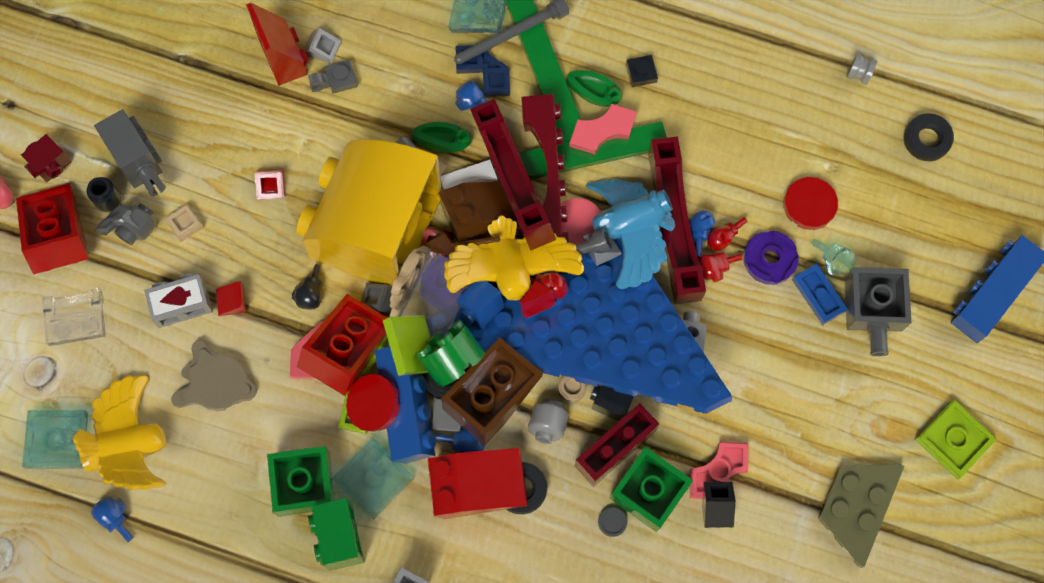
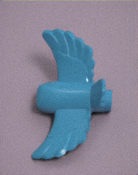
(636, 221)

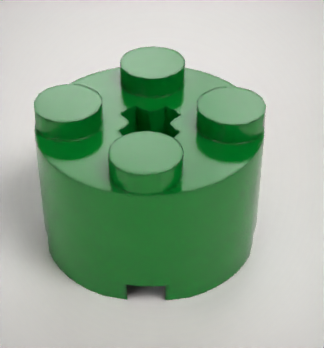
(450, 353)

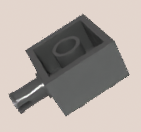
(132, 150)
(878, 303)

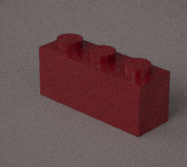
(616, 444)

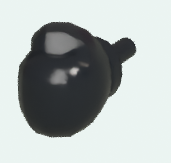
(308, 292)

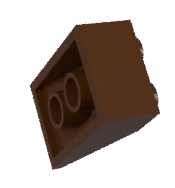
(474, 207)
(491, 391)

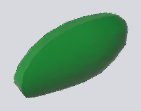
(594, 88)
(442, 137)

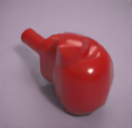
(715, 264)
(554, 282)

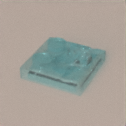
(477, 16)
(50, 440)
(373, 478)

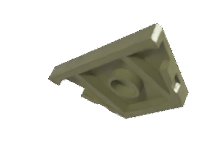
(858, 506)

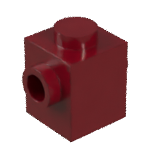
(45, 159)

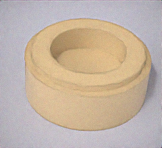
(571, 390)

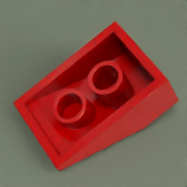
(278, 45)
(50, 229)
(343, 344)
(476, 482)

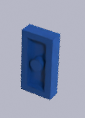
(819, 294)

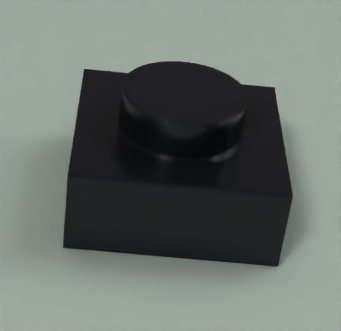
(641, 71)

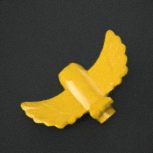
(509, 261)
(119, 439)

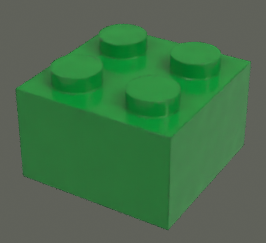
(300, 480)
(651, 489)
(336, 534)

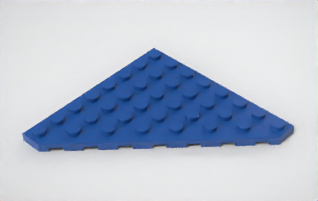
(611, 339)

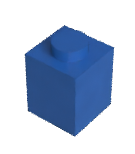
(480, 303)

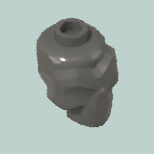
(129, 222)

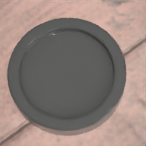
(612, 522)

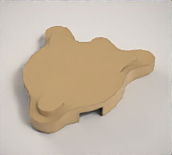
(406, 279)

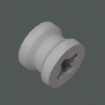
(862, 68)

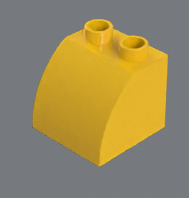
(372, 208)

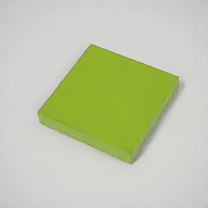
(406, 338)
(956, 439)

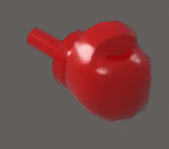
(721, 236)

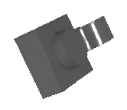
(337, 77)

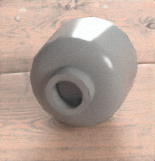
(548, 421)

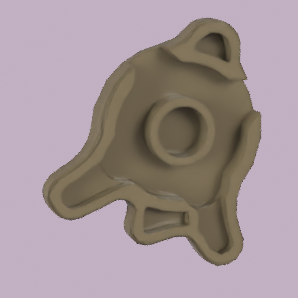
(214, 381)

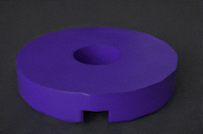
(767, 272)

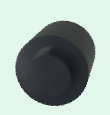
(103, 194)

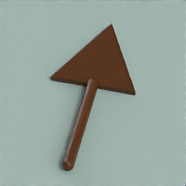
(443, 245)

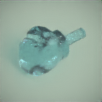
(838, 258)

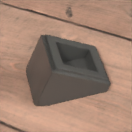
(378, 297)

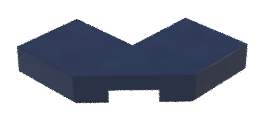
(495, 73)

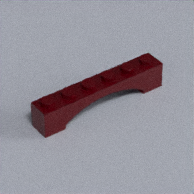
(540, 119)
(513, 175)
(682, 261)

